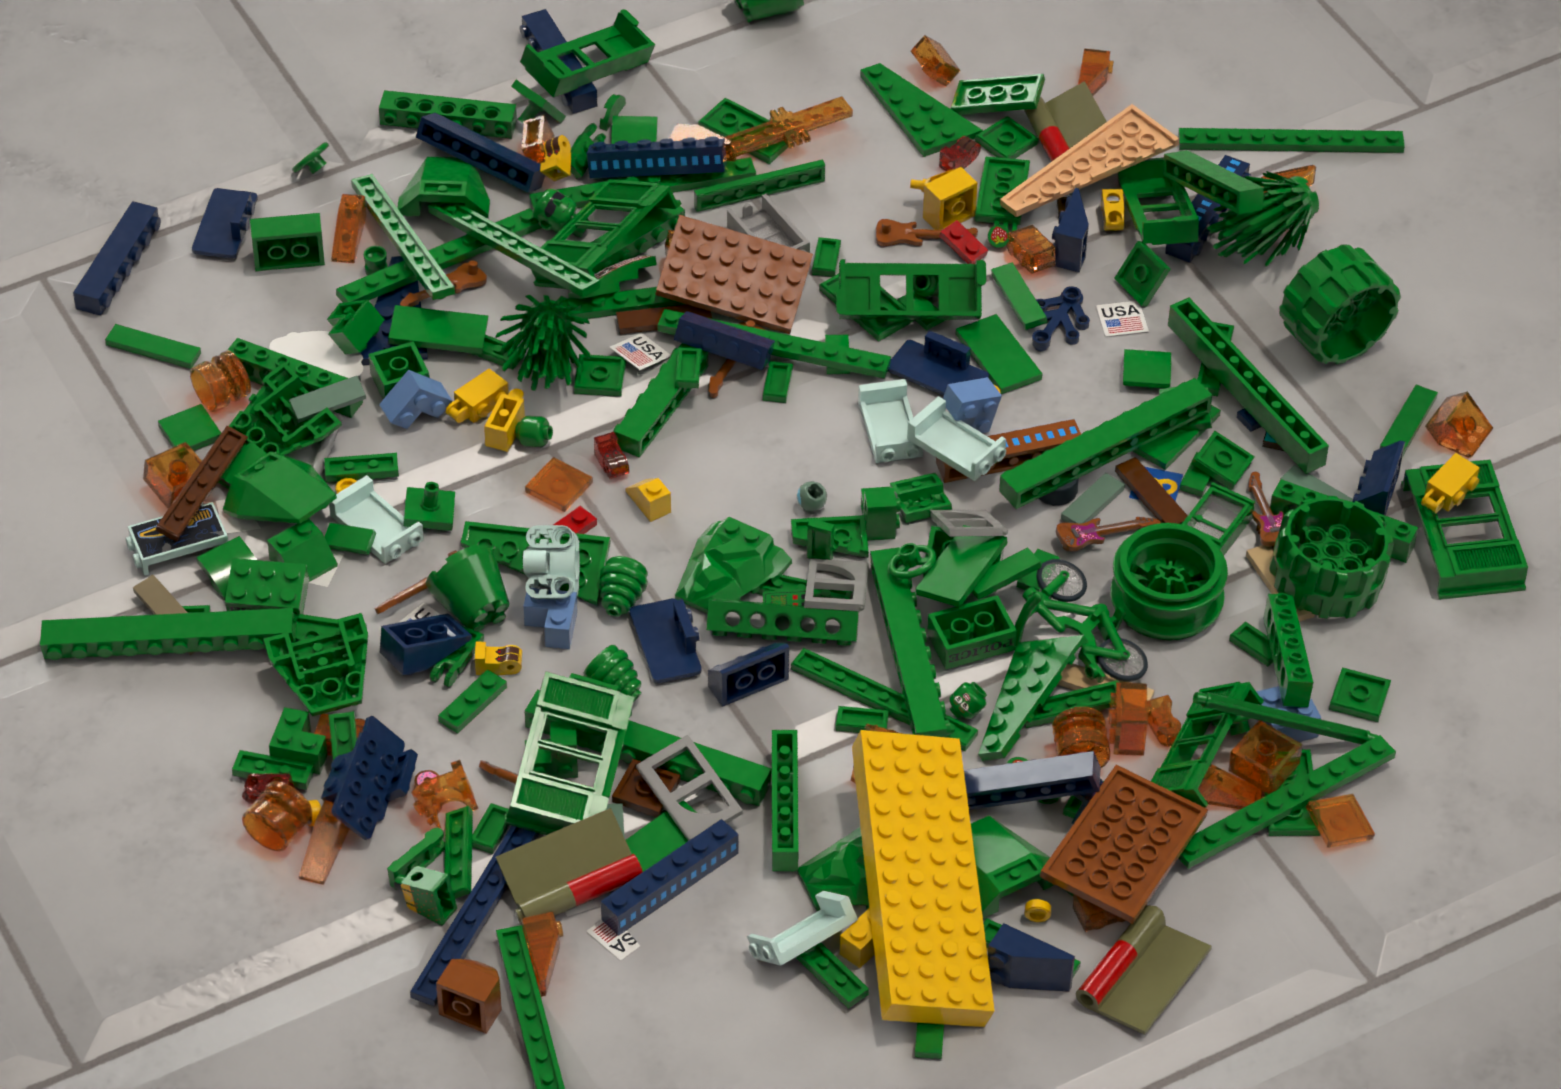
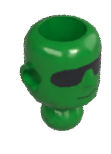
(555, 211)

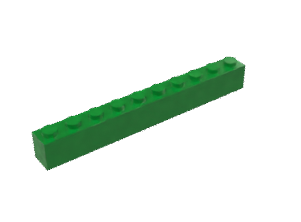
(1248, 385)
(1105, 443)
(164, 633)
(909, 648)
(742, 778)

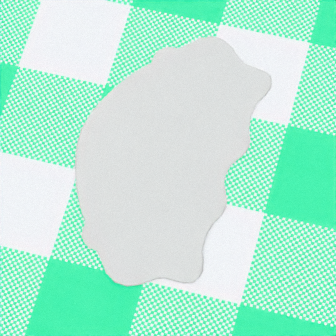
(318, 350)

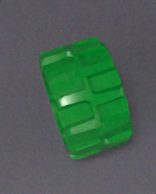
(1339, 304)
(1324, 553)

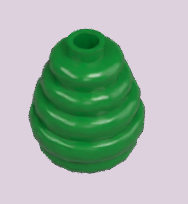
(621, 584)
(616, 669)

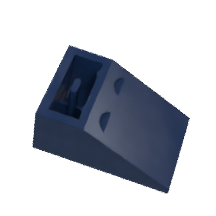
(1071, 234)

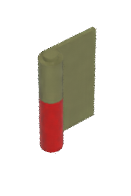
(1065, 119)
(569, 866)
(1142, 971)

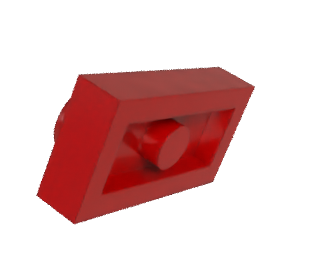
(963, 242)
(578, 520)

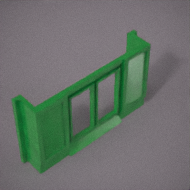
(616, 196)
(1477, 565)
(551, 803)

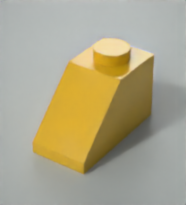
(651, 498)

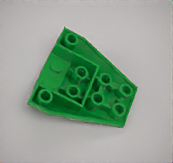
(445, 181)
(277, 491)
(1003, 863)

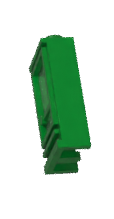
(1221, 515)

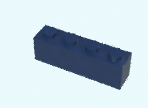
(724, 340)

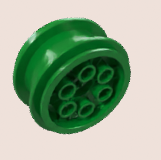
(1170, 563)

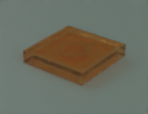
(558, 484)
(1340, 820)

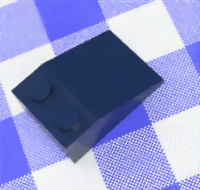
(421, 642)
(1028, 963)

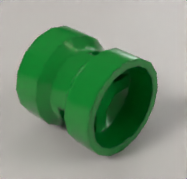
(375, 259)

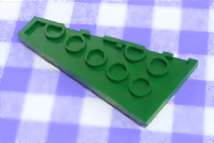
(1028, 683)

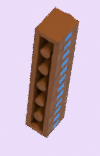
(1020, 447)

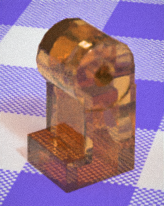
(1162, 721)

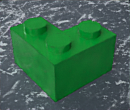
(354, 325)
(880, 512)
(296, 742)
(554, 763)

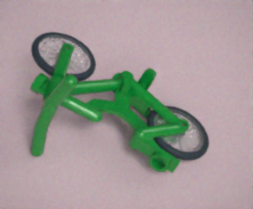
(1067, 583)

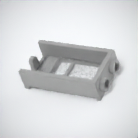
(768, 224)

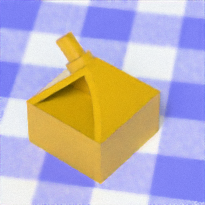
(947, 197)

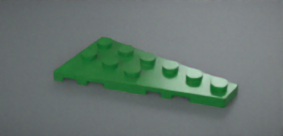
(919, 115)
(510, 542)

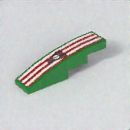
(621, 271)

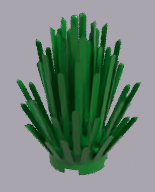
(1286, 205)
(547, 333)

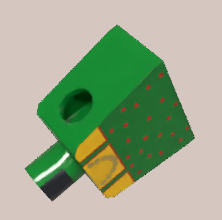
(428, 893)

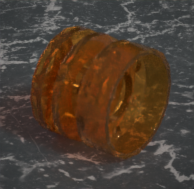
(220, 381)
(1081, 731)
(277, 816)

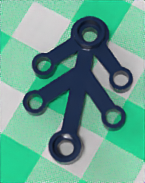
(1069, 299)

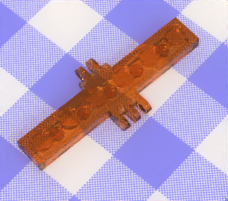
(790, 126)

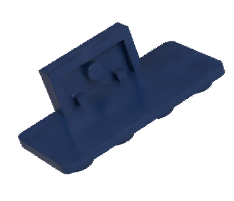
(224, 223)
(935, 363)
(667, 639)
(406, 760)
(360, 784)

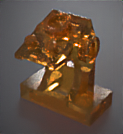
(441, 790)

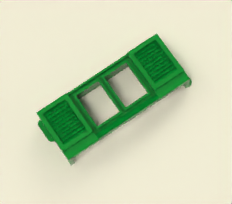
(621, 43)
(1147, 180)
(957, 290)
(1177, 771)

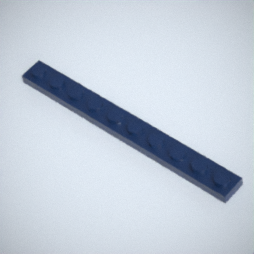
(469, 919)

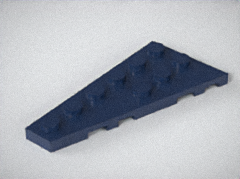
(385, 306)

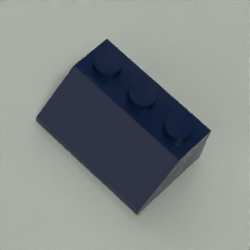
(1380, 478)
(749, 673)

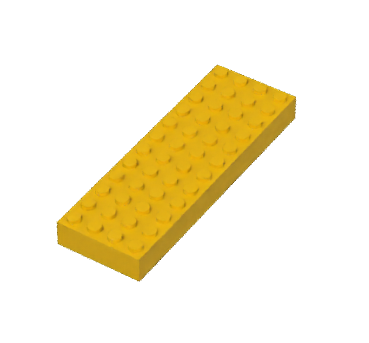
(922, 880)

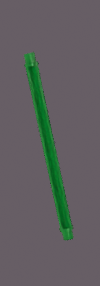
(1283, 718)

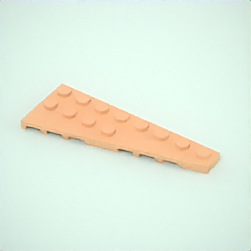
(1106, 151)

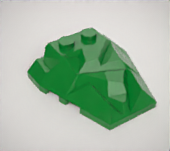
(271, 420)
(730, 563)
(324, 669)
(838, 871)

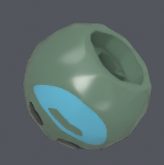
(811, 496)

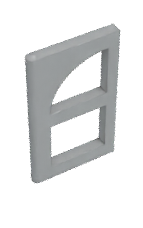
(980, 523)
(854, 570)
(688, 822)

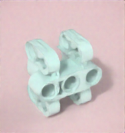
(551, 562)

